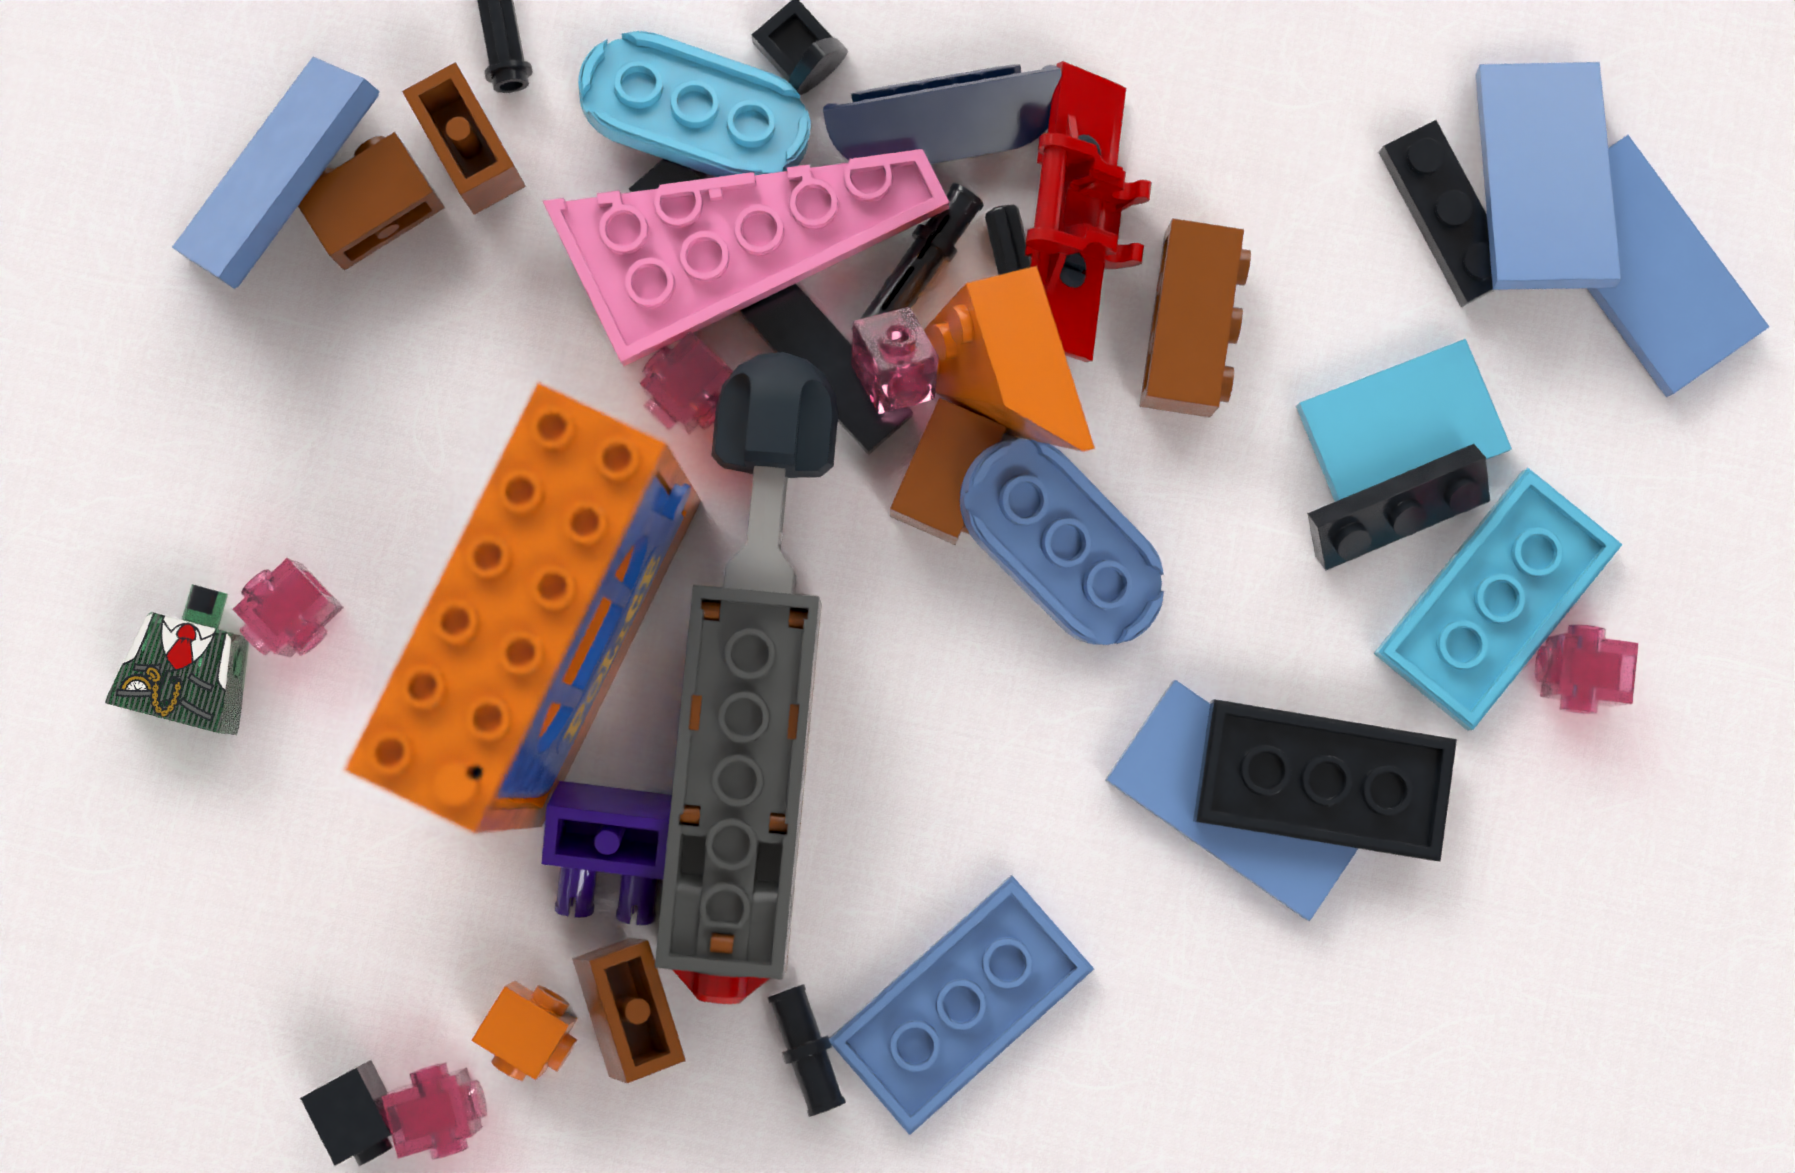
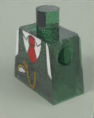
(186, 667)

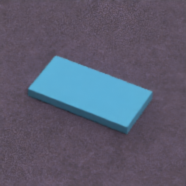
(1498, 599)

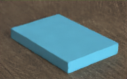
(1402, 420)

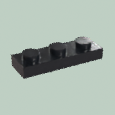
(1443, 208)
(1399, 506)

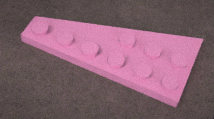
(721, 243)

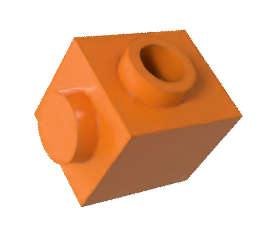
(527, 1031)

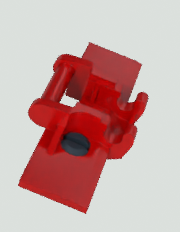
(1081, 204)

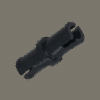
(806, 1050)

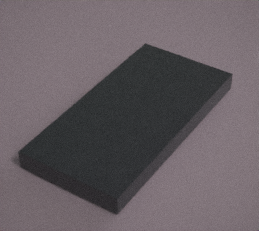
(1325, 780)

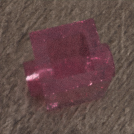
(894, 360)
(684, 384)
(286, 610)
(1586, 669)
(435, 1111)

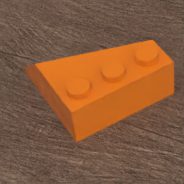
(1008, 360)

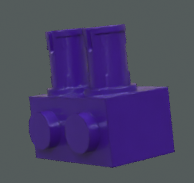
(610, 833)

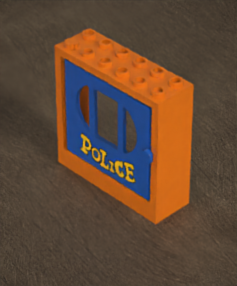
(529, 619)

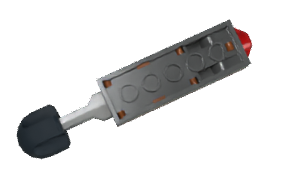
(747, 703)

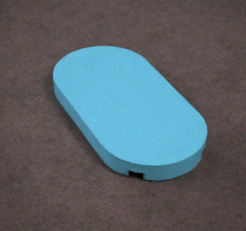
(692, 106)

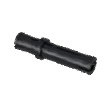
(931, 247)

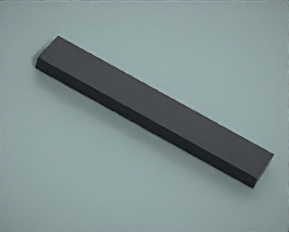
(797, 327)

